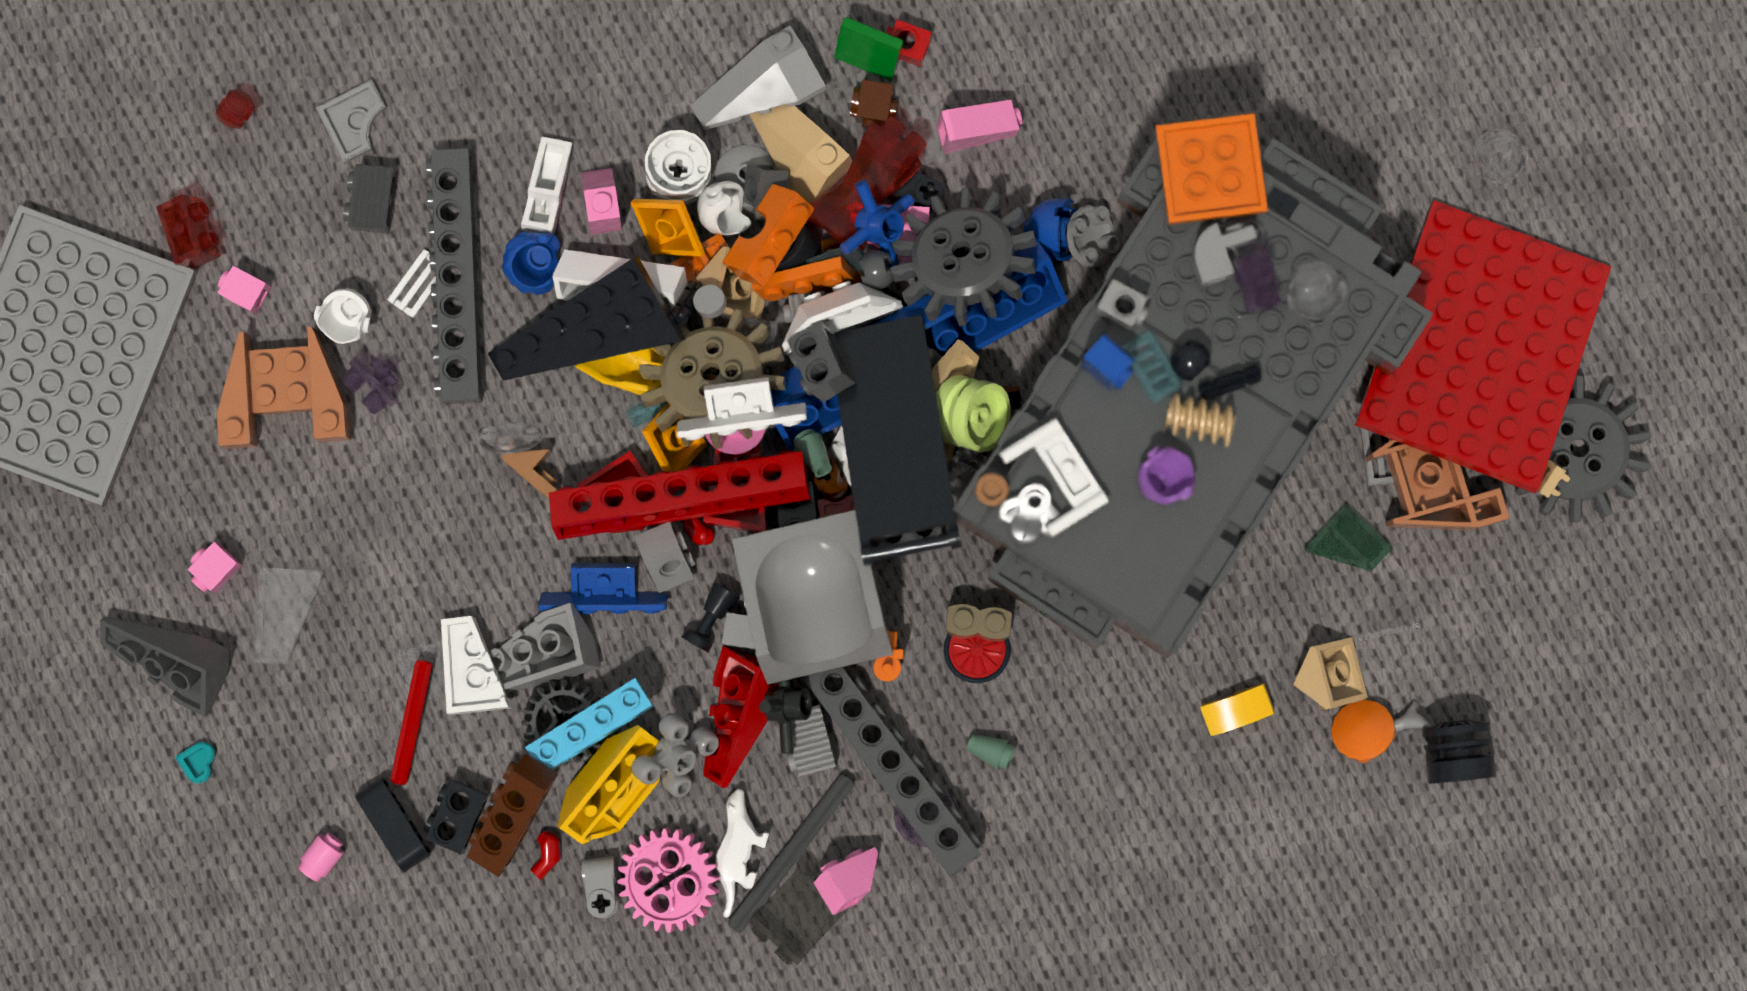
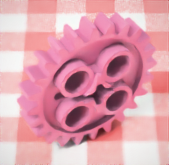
(682, 904)

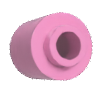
(321, 856)

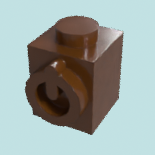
(873, 103)

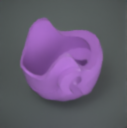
(1166, 476)

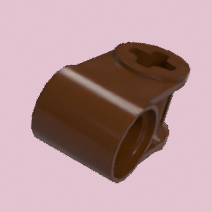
(833, 485)

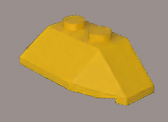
(605, 789)

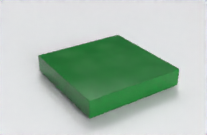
(868, 48)

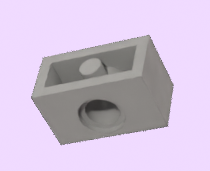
(665, 556)

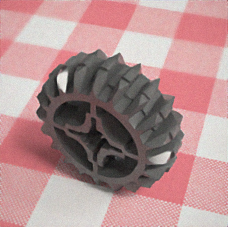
(548, 700)

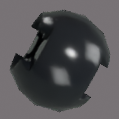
(1190, 360)

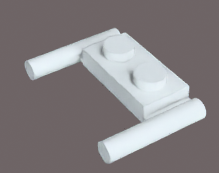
(1065, 468)

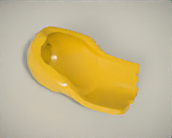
(623, 370)

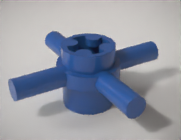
(877, 223)

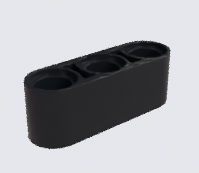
(391, 825)

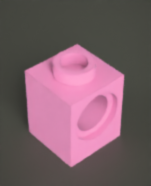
(243, 289)

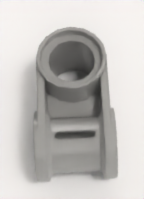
(599, 880)

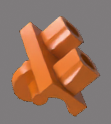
(889, 667)

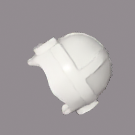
(721, 208)
(344, 316)

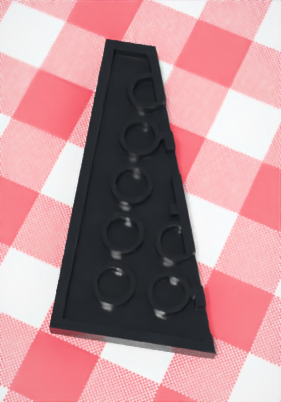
(602, 321)

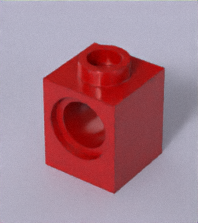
(922, 39)

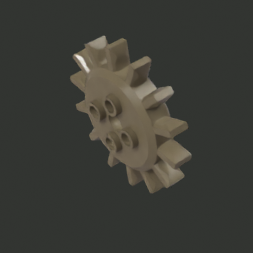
(684, 389)

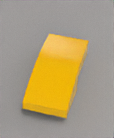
(1237, 709)

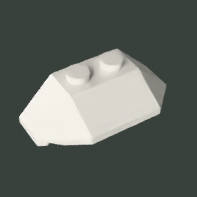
(842, 310)

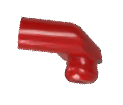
(698, 532)
(550, 854)

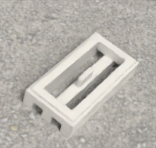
(414, 289)

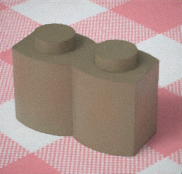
(968, 621)

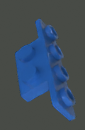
(605, 589)

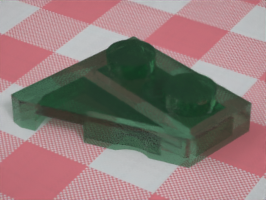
(1349, 542)

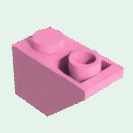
(848, 881)

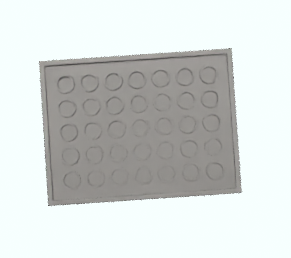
(78, 349)

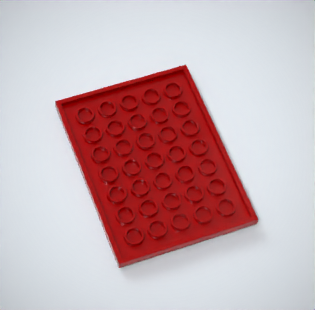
(1497, 352)

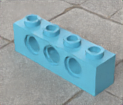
(591, 725)

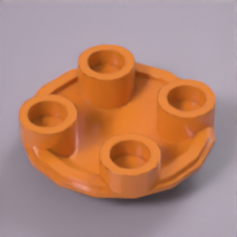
(1363, 730)

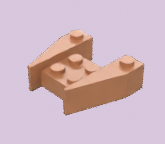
(281, 384)
(1436, 493)

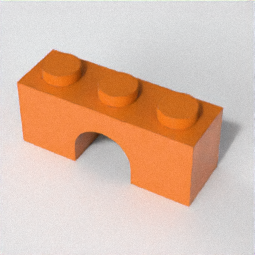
(759, 256)

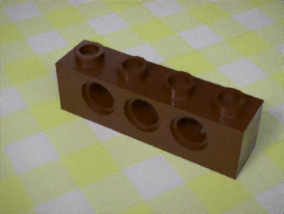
(511, 815)

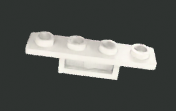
(740, 407)

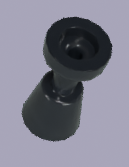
(716, 606)

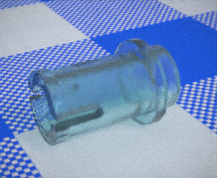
(647, 413)

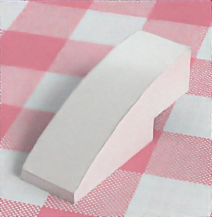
(547, 186)

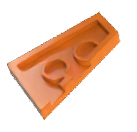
(808, 278)

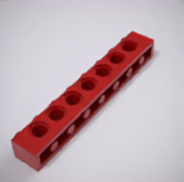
(693, 503)

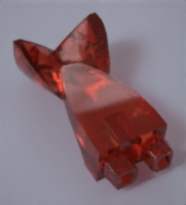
(880, 161)

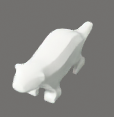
(736, 848)

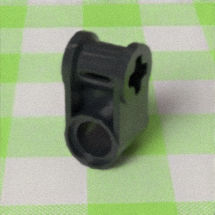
(916, 185)

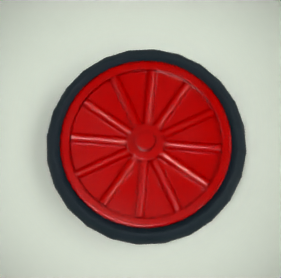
(976, 658)

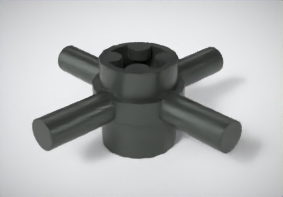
(785, 707)

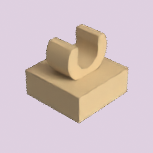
(1551, 478)

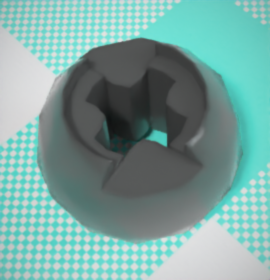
(876, 269)

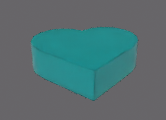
(197, 761)

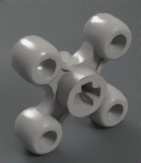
(675, 755)

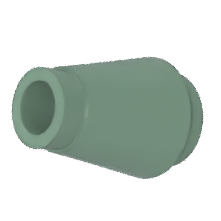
(814, 451)
(992, 750)

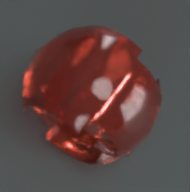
(235, 109)

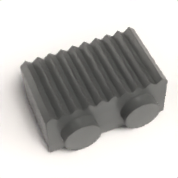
(370, 198)

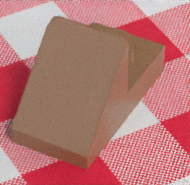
(526, 465)

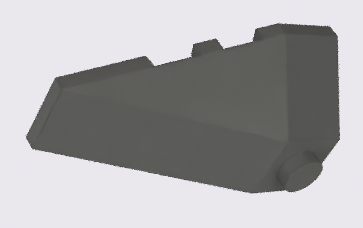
(180, 660)

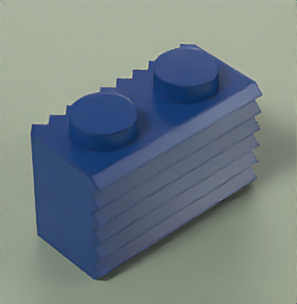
(1108, 363)

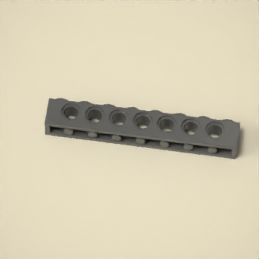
(468, 386)
(951, 858)

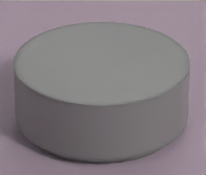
(709, 301)

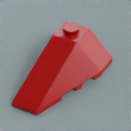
(737, 713)

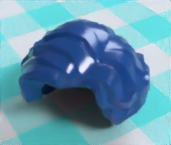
(531, 261)

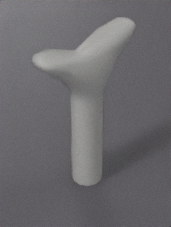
(1411, 719)

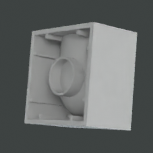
(810, 598)

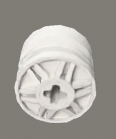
(673, 150)

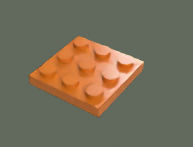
(1211, 169)

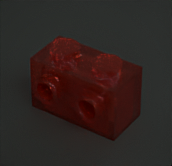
(189, 231)

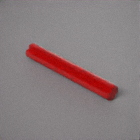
(411, 722)

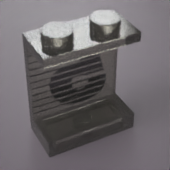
(795, 917)

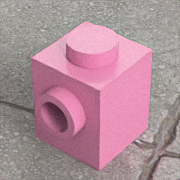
(213, 567)

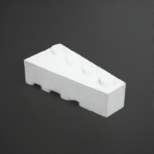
(581, 269)

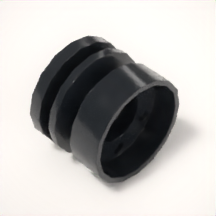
(1459, 752)

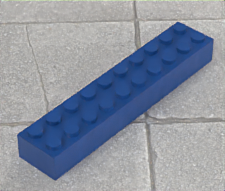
(1040, 293)

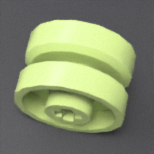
(972, 412)

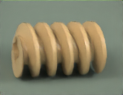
(1200, 419)

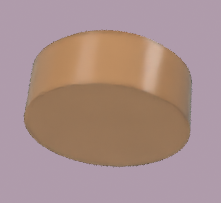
(991, 489)

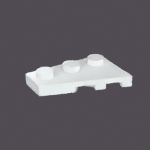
(469, 669)

